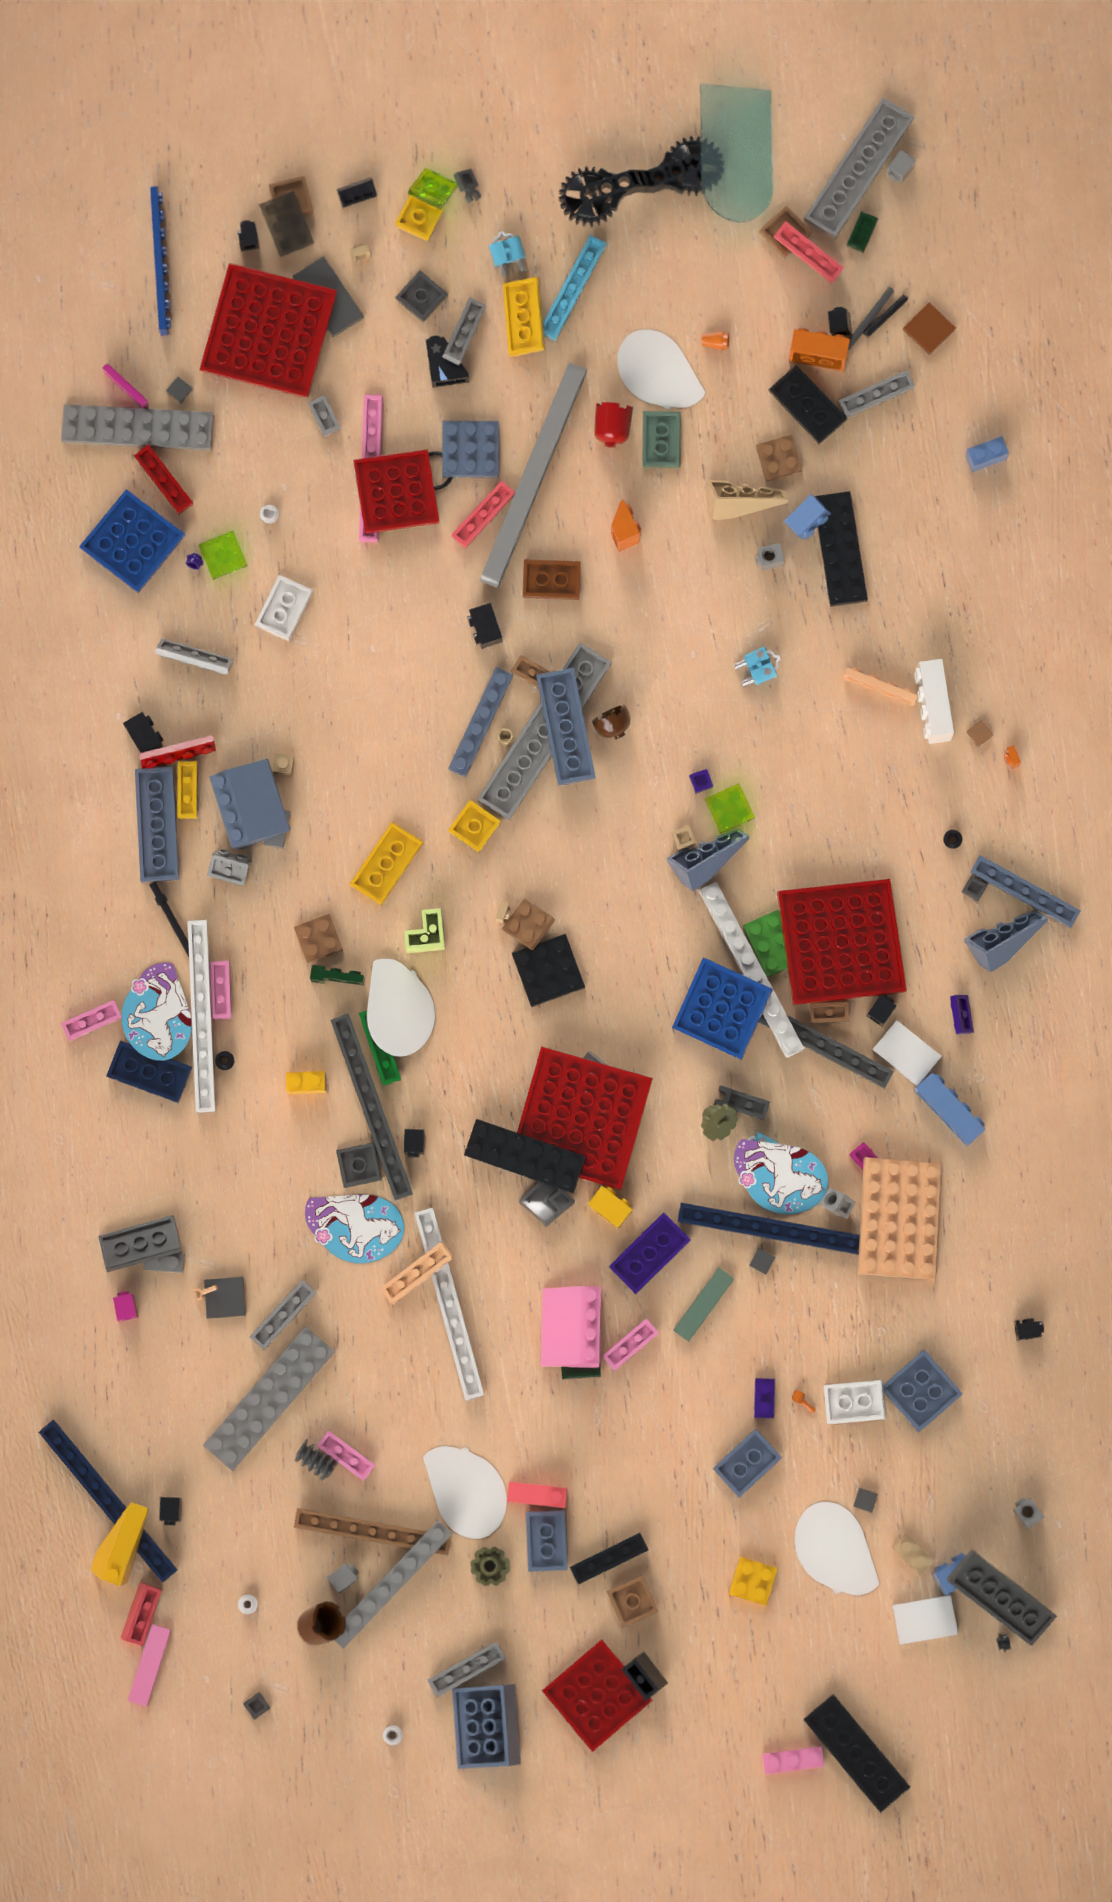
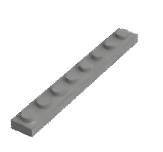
(393, 1581)

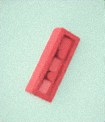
(141, 1614)

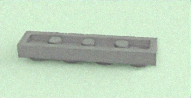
(464, 331)
(876, 394)
(194, 656)
(283, 1315)
(466, 1669)

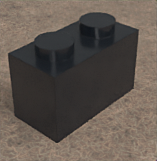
(485, 626)
(142, 733)
(644, 1676)

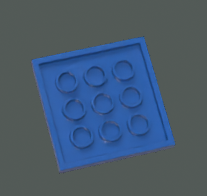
(132, 541)
(722, 1008)

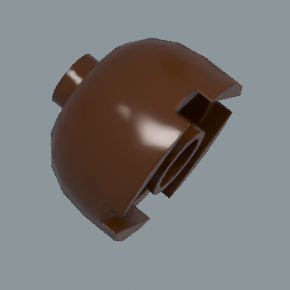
(613, 722)

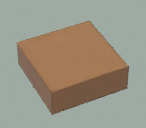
(979, 733)

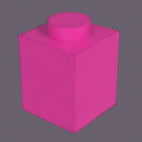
(125, 1306)

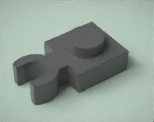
(467, 182)

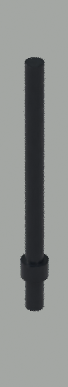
(161, 900)

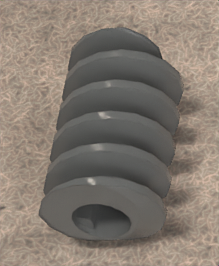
(315, 1461)

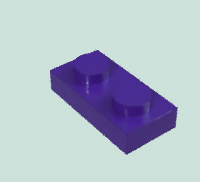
(961, 1014)
(764, 1398)

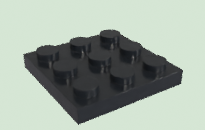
(548, 970)

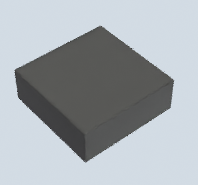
(179, 389)
(974, 888)
(762, 1261)
(865, 1500)
(256, 1705)

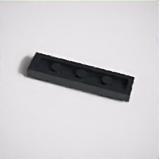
(609, 1558)

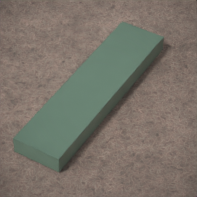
(703, 1304)

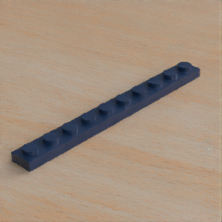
(769, 1228)
(104, 1496)

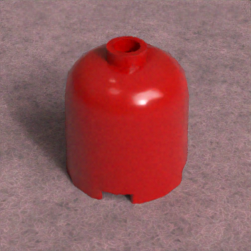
(612, 423)

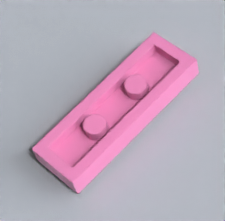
(220, 990)
(91, 1020)
(630, 1344)
(346, 1455)
(793, 1760)

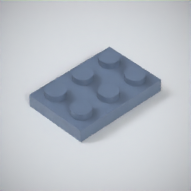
(747, 1463)
(546, 1540)

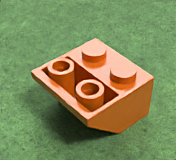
(624, 529)

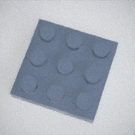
(470, 449)
(921, 1391)

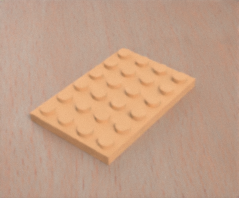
(899, 1218)

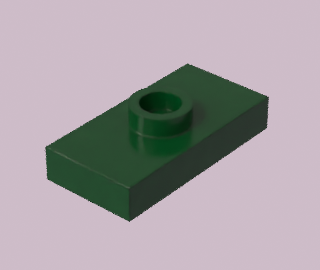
(862, 232)
(580, 1372)

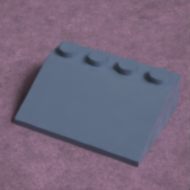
(249, 804)
(486, 1726)

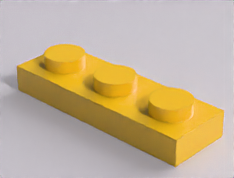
(187, 789)

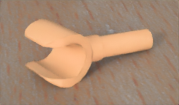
(203, 1292)

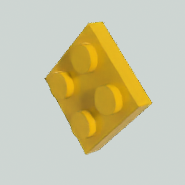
(418, 218)
(474, 826)
(753, 1581)

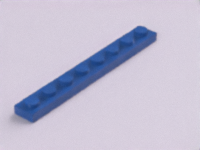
(161, 270)

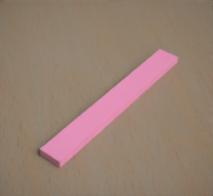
(371, 444)

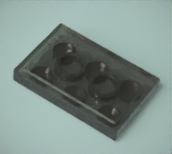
(286, 223)

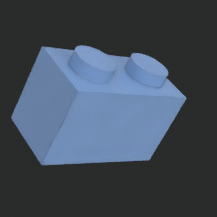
(987, 454)
(807, 517)

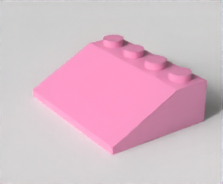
(571, 1327)

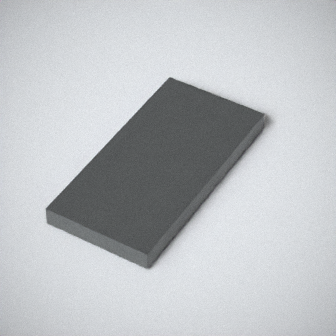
(345, 311)
(140, 1243)

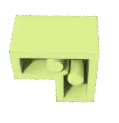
(430, 937)

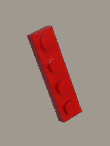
(163, 479)
(177, 752)

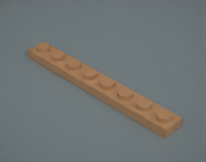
(362, 1529)

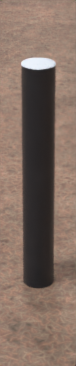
(885, 316)

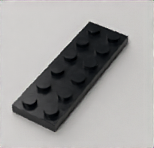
(841, 551)
(525, 1155)
(856, 1753)

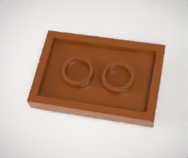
(551, 579)

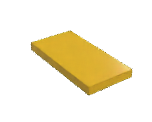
(523, 316)
(386, 863)

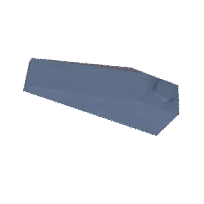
(701, 863)
(998, 945)

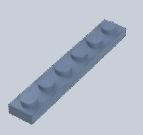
(480, 722)
(1025, 891)

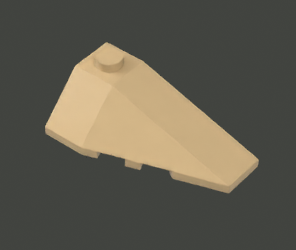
(732, 501)

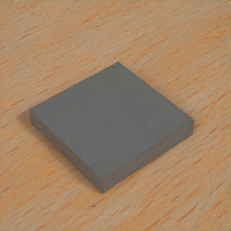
(421, 296)
(358, 1165)
(227, 1299)

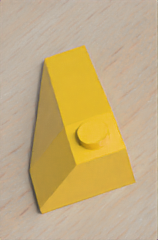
(117, 1552)

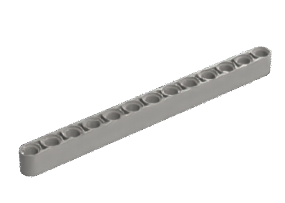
(533, 475)

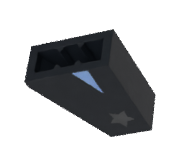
(442, 370)

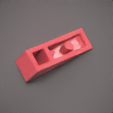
(537, 1495)

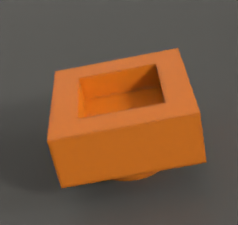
(1011, 757)

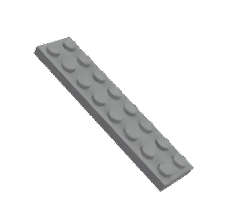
(859, 168)
(137, 427)
(269, 1398)

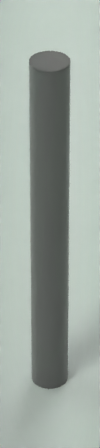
(871, 315)

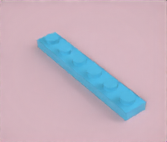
(573, 287)

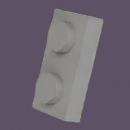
(324, 416)
(169, 1263)

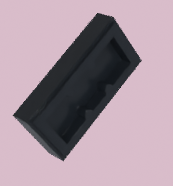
(357, 192)

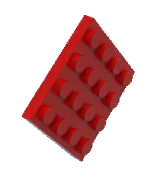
(396, 491)
(595, 1696)

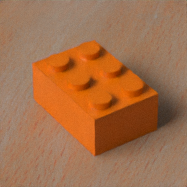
(819, 349)

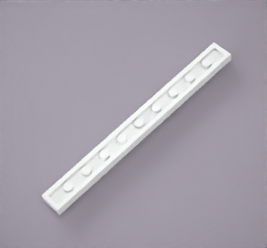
(750, 967)
(201, 1016)
(451, 1310)

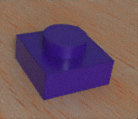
(701, 781)

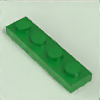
(385, 1062)

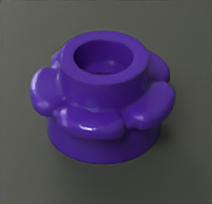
(194, 561)

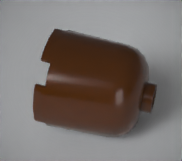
(321, 1623)

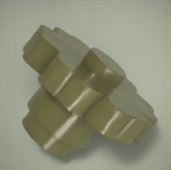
(718, 1121)
(490, 1566)

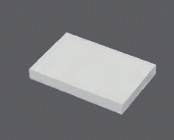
(284, 608)
(906, 1053)
(854, 1402)
(925, 1619)

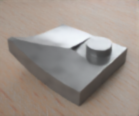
(546, 1202)

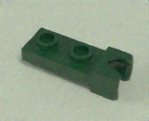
(320, 974)

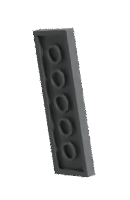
(1001, 1597)

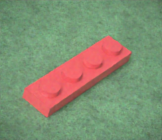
(808, 252)
(483, 514)

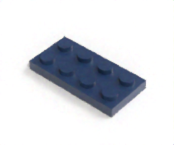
(156, 1077)

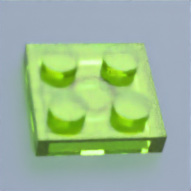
(432, 188)
(222, 555)
(729, 808)

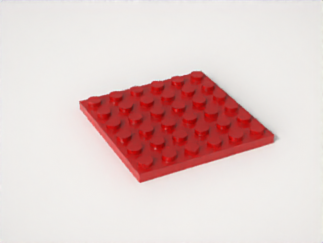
(268, 330)
(841, 941)
(586, 1111)

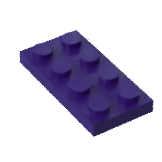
(649, 1253)

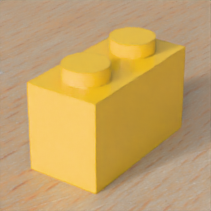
(305, 1082)
(610, 1207)

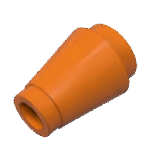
(716, 340)

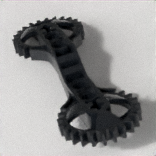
(639, 182)

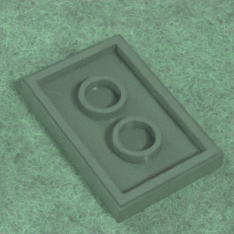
(661, 439)

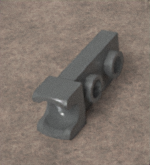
(744, 1103)

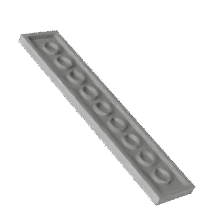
(532, 747)

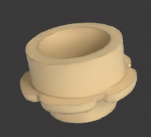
(500, 736)

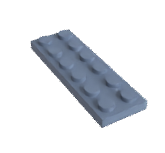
(565, 727)
(156, 824)

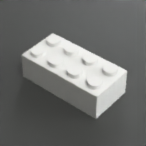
(935, 701)

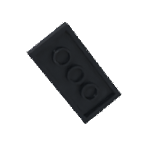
(807, 404)

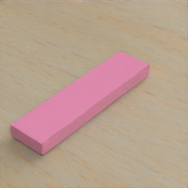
(149, 1665)

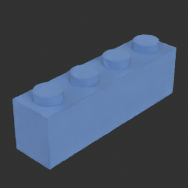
(950, 1109)

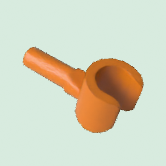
(798, 1397)

